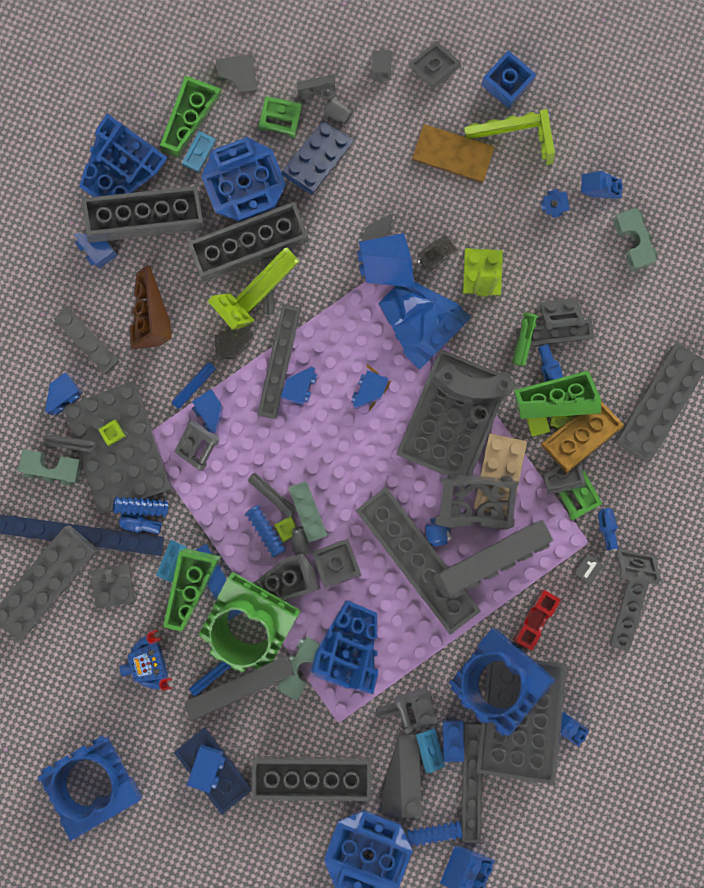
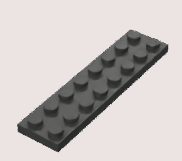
(415, 558)

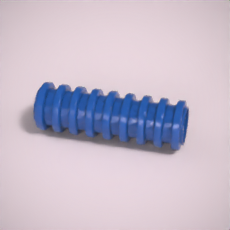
(140, 506)
(265, 531)
(434, 834)

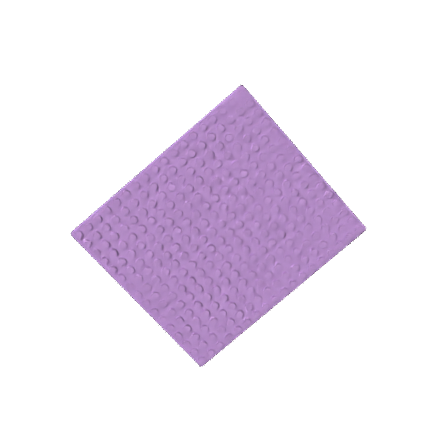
(347, 461)

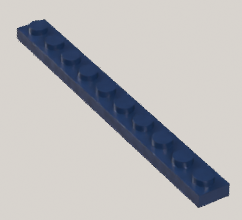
(97, 536)

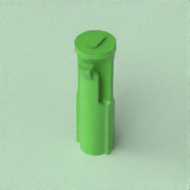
(524, 340)

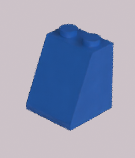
(386, 261)

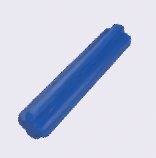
(193, 385)
(209, 677)

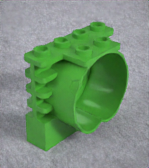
(256, 604)

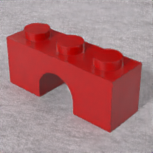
(537, 616)

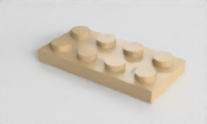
(501, 458)

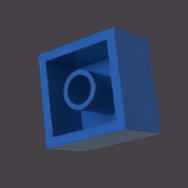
(508, 79)

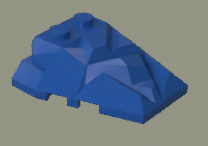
(119, 161)
(422, 320)
(348, 650)

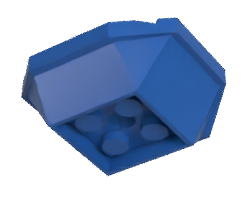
(237, 162)
(363, 832)

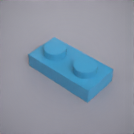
(199, 152)
(168, 564)
(430, 750)

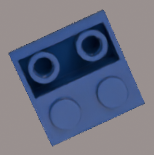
(467, 869)

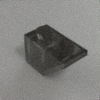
(436, 253)
(232, 345)

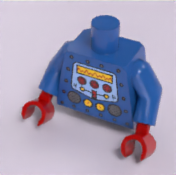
(147, 663)

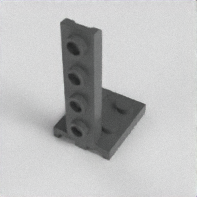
(639, 571)

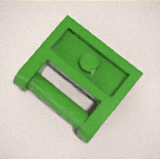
(283, 111)
(585, 496)

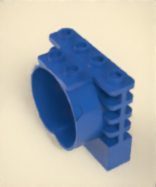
(534, 682)
(78, 818)

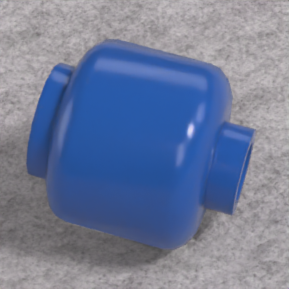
(437, 534)

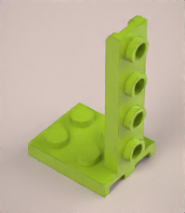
(512, 124)
(482, 272)
(236, 310)

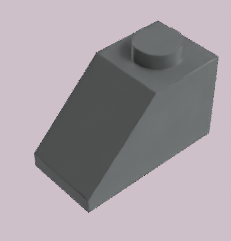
(377, 229)

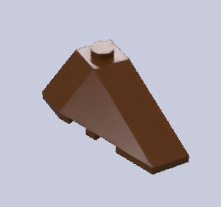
(151, 319)

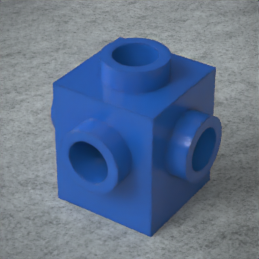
(560, 197)

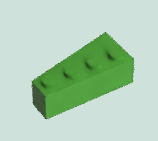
(189, 112)
(559, 397)
(189, 583)

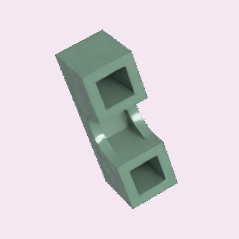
(632, 224)
(33, 464)
(308, 511)
(295, 684)

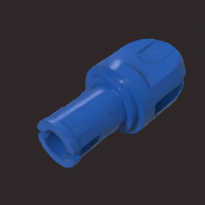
(550, 367)
(139, 523)
(608, 527)

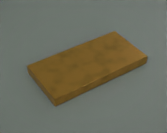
(453, 153)
(581, 437)

